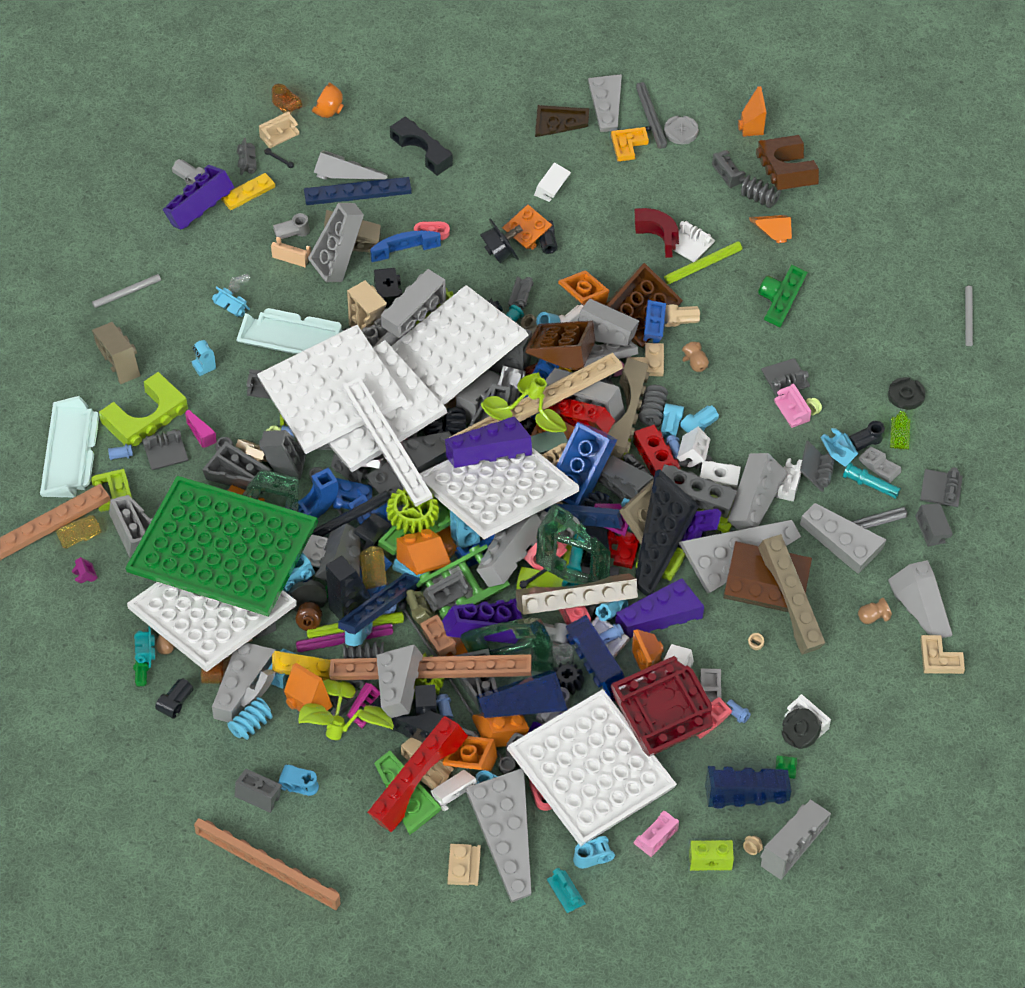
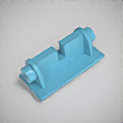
(225, 297)

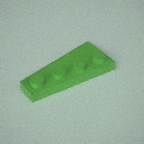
(421, 804)

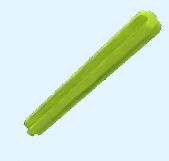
(703, 262)
(393, 618)

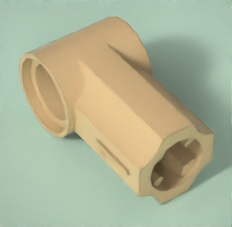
(681, 315)

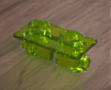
(900, 431)

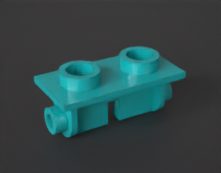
(143, 645)
(565, 890)

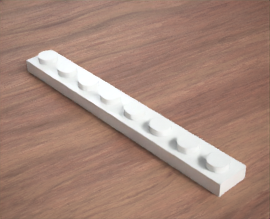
(387, 442)

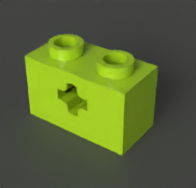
(711, 855)

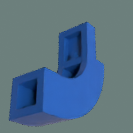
(321, 495)

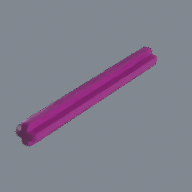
(339, 638)

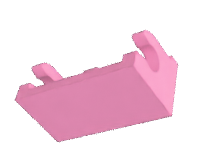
(793, 406)
(657, 834)

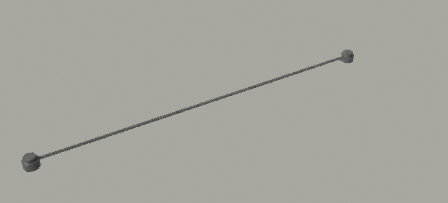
(506, 763)

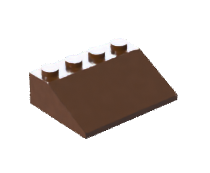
(633, 297)
(563, 343)
(752, 581)

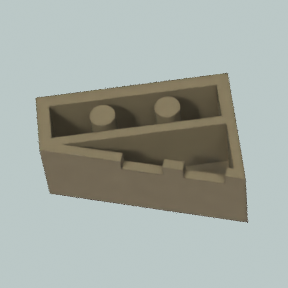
(367, 237)
(118, 351)

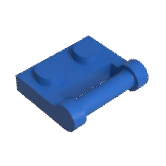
(350, 491)

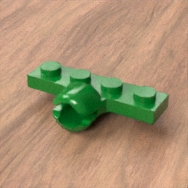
(781, 294)

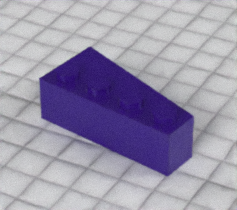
(198, 197)
(489, 443)
(661, 609)
(470, 616)

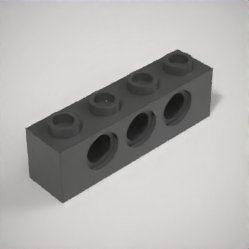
(707, 488)

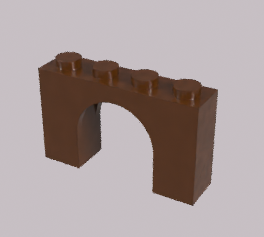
(782, 174)

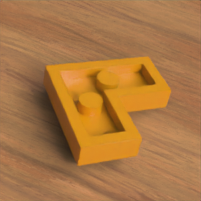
(625, 140)

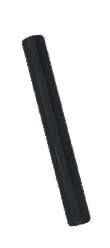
(352, 514)

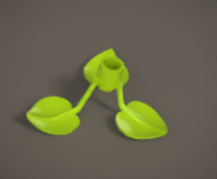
(534, 387)
(335, 724)

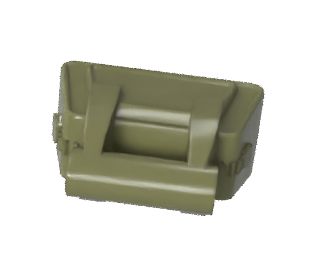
(419, 606)

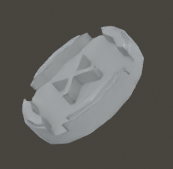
(681, 129)

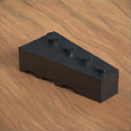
(344, 588)

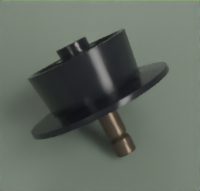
(498, 243)

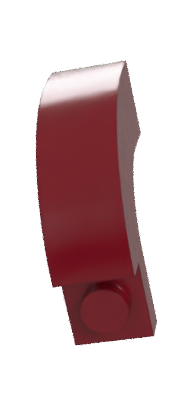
(660, 224)

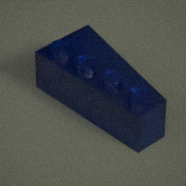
(595, 654)
(528, 696)
(746, 787)

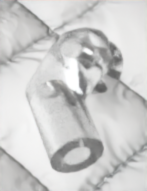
(236, 282)

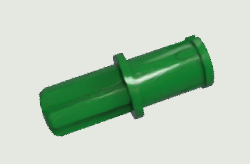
(141, 673)

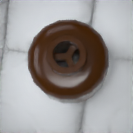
(308, 616)

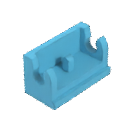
(840, 447)

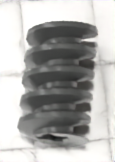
(760, 193)
(653, 405)
(359, 652)

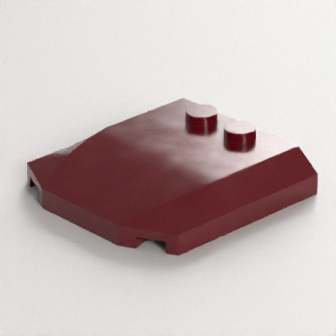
(663, 705)

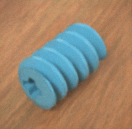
(250, 718)

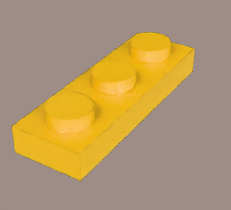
(248, 191)
(283, 662)

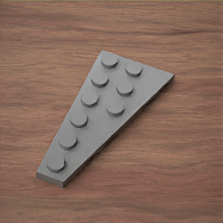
(713, 554)
(503, 820)

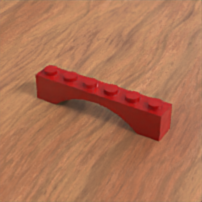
(392, 803)

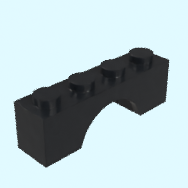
(407, 133)
(414, 726)

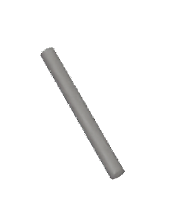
(125, 291)
(968, 315)

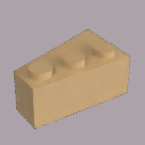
(364, 305)

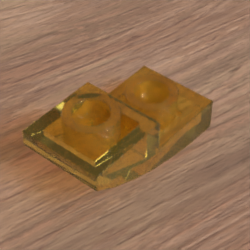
(78, 530)

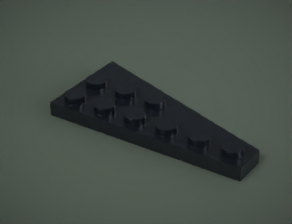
(665, 525)

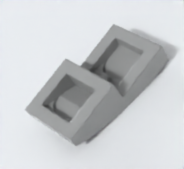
(877, 463)
(711, 682)
(257, 690)

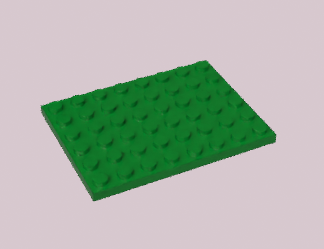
(222, 545)

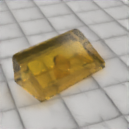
(373, 567)

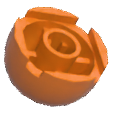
(329, 102)

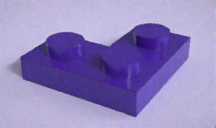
(702, 521)

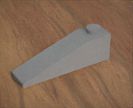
(335, 166)
(920, 595)

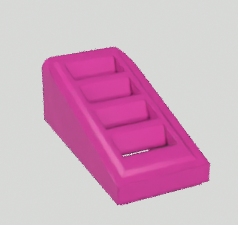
(201, 431)
(363, 695)

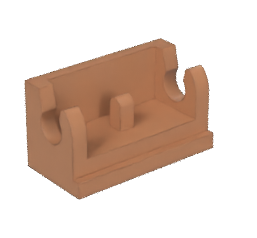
(436, 636)

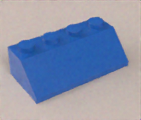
(585, 459)

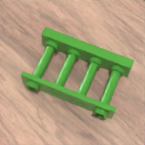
(479, 594)

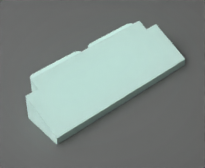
(286, 331)
(69, 448)

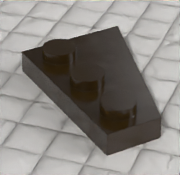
(560, 119)

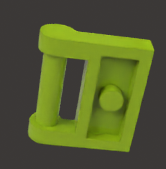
(117, 485)

